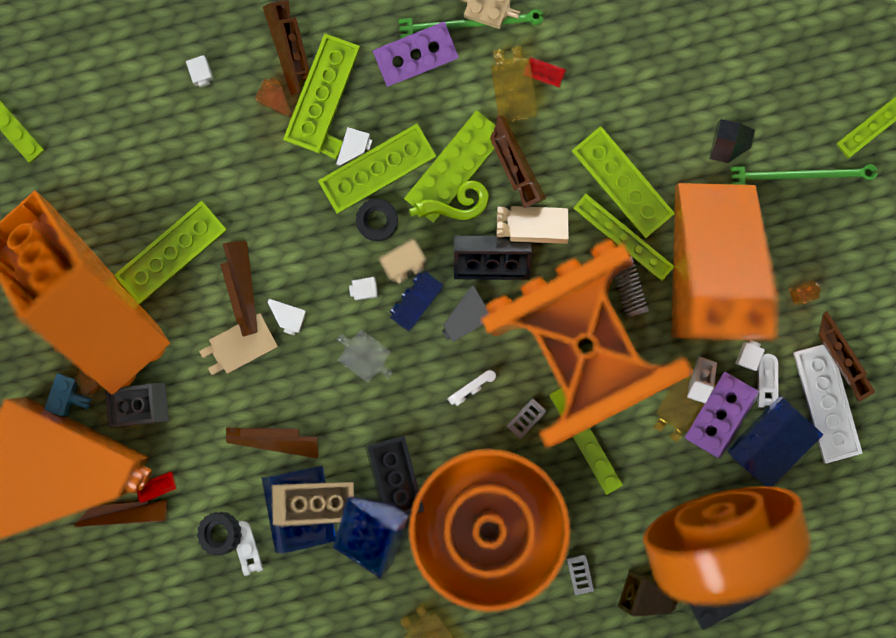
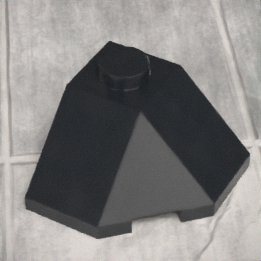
(730, 141)

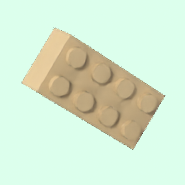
(403, 262)
(310, 502)

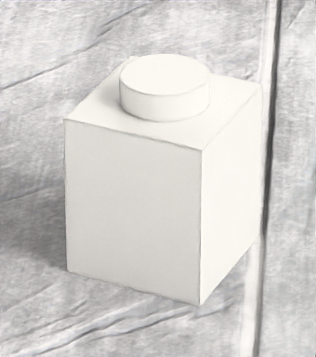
(200, 71)
(750, 355)

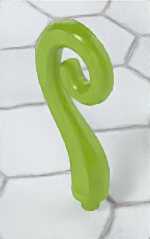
(427, 207)

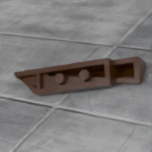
(287, 44)
(515, 164)
(239, 285)
(844, 358)
(275, 439)
(124, 513)

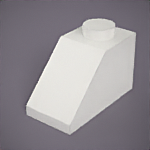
(353, 146)
(364, 289)
(288, 316)
(702, 380)

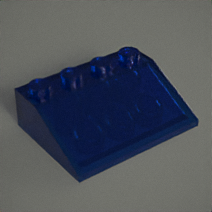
(774, 442)
(370, 534)
(301, 536)

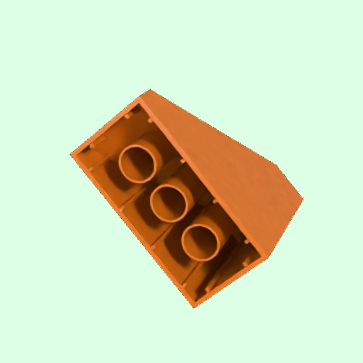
(721, 265)
(74, 297)
(58, 466)

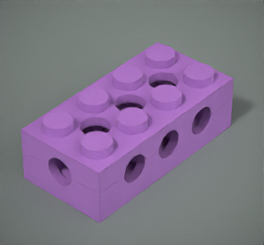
(427, 60)
(714, 405)

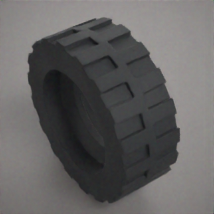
(362, 220)
(205, 537)

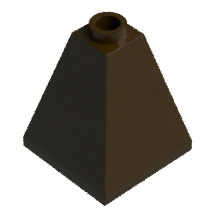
(644, 598)

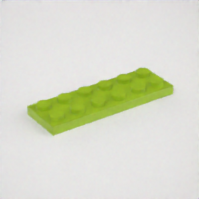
(322, 93)
(455, 163)
(377, 168)
(622, 182)
(170, 252)

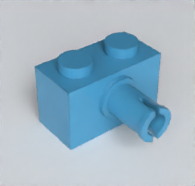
(64, 394)

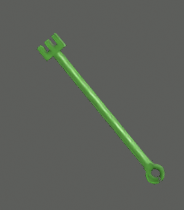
(410, 28)
(742, 176)

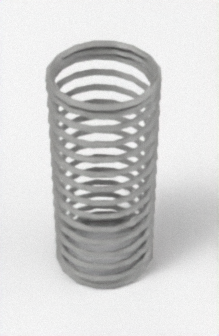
(643, 309)

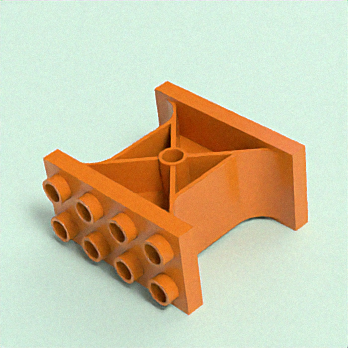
(566, 316)

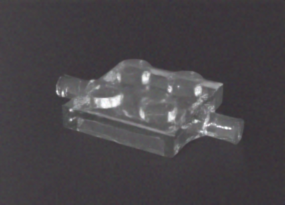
(364, 356)

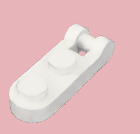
(767, 380)
(473, 387)
(248, 549)

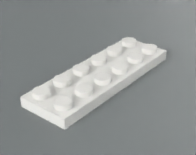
(827, 403)

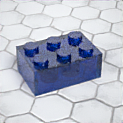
(416, 300)

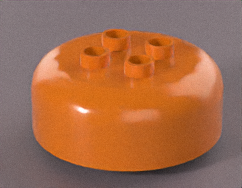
(489, 530)
(728, 545)

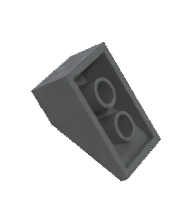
(137, 405)

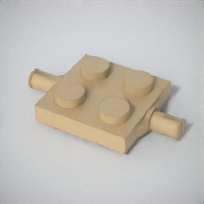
(489, 11)

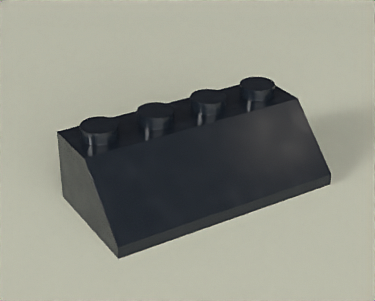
(491, 258)

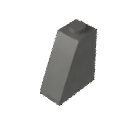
(465, 316)

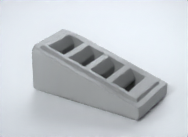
(538, 407)
(575, 559)

